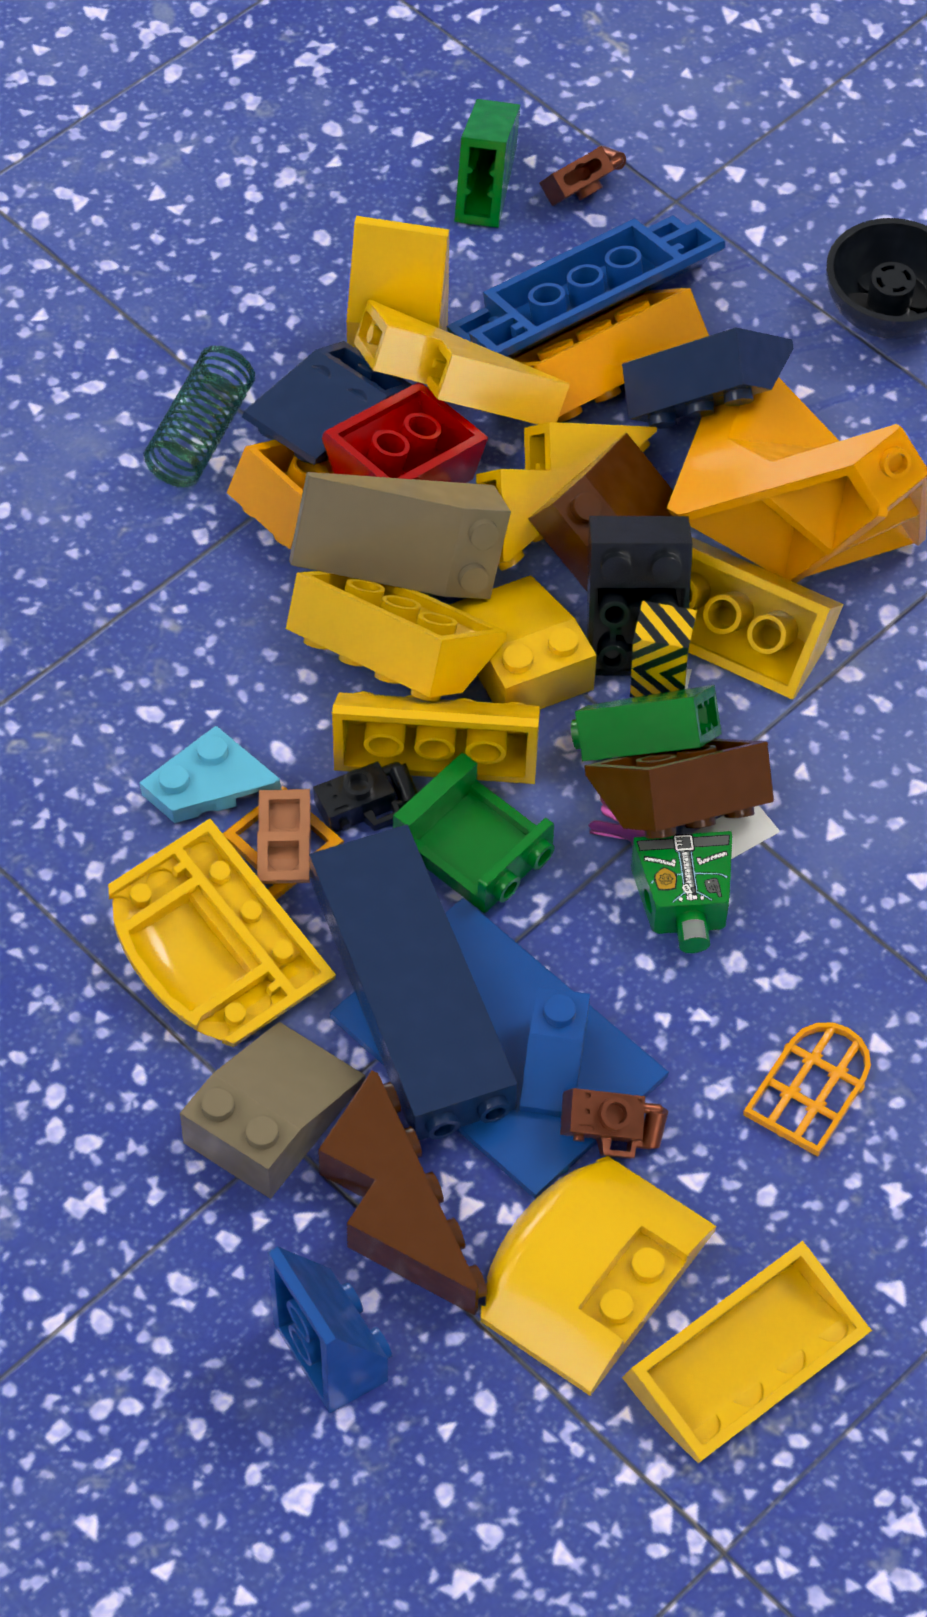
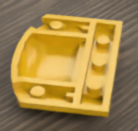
(213, 938)
(589, 1269)

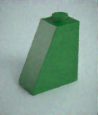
(486, 162)
(647, 724)

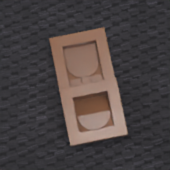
(284, 836)

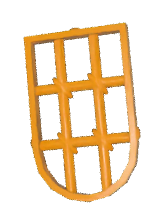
(793, 1090)

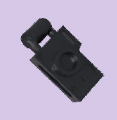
(364, 795)

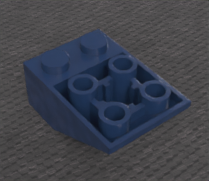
(318, 395)

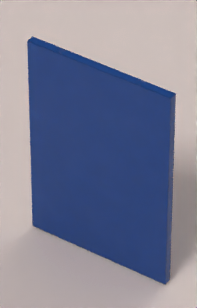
(507, 977)

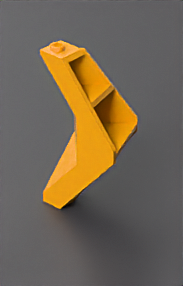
(793, 494)

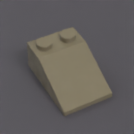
(268, 1107)

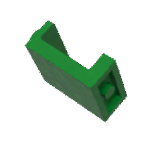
(474, 835)

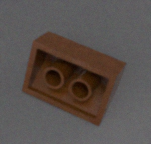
(685, 785)

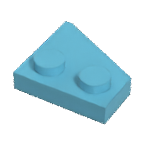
(206, 778)

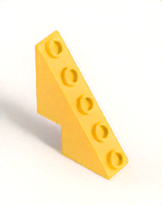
(456, 367)
(552, 459)

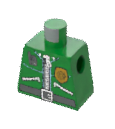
(684, 884)

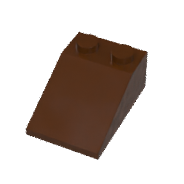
(612, 485)

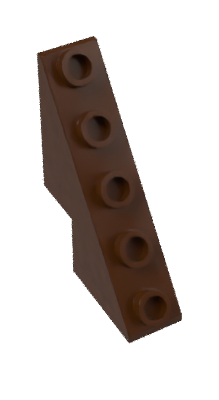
(400, 1206)

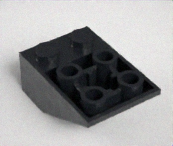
(628, 564)

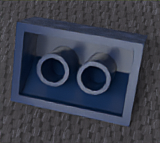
(703, 375)

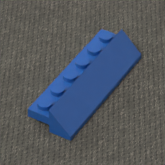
(585, 283)

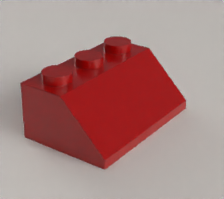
(407, 439)

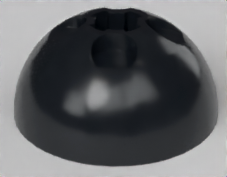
(881, 277)

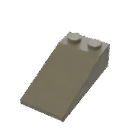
(402, 532)

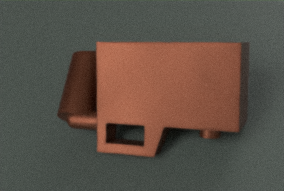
(582, 175)
(614, 1118)

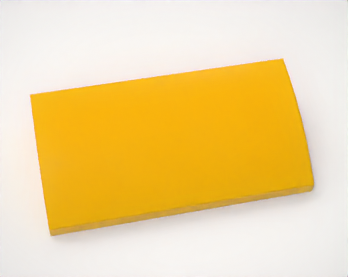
(747, 1353)

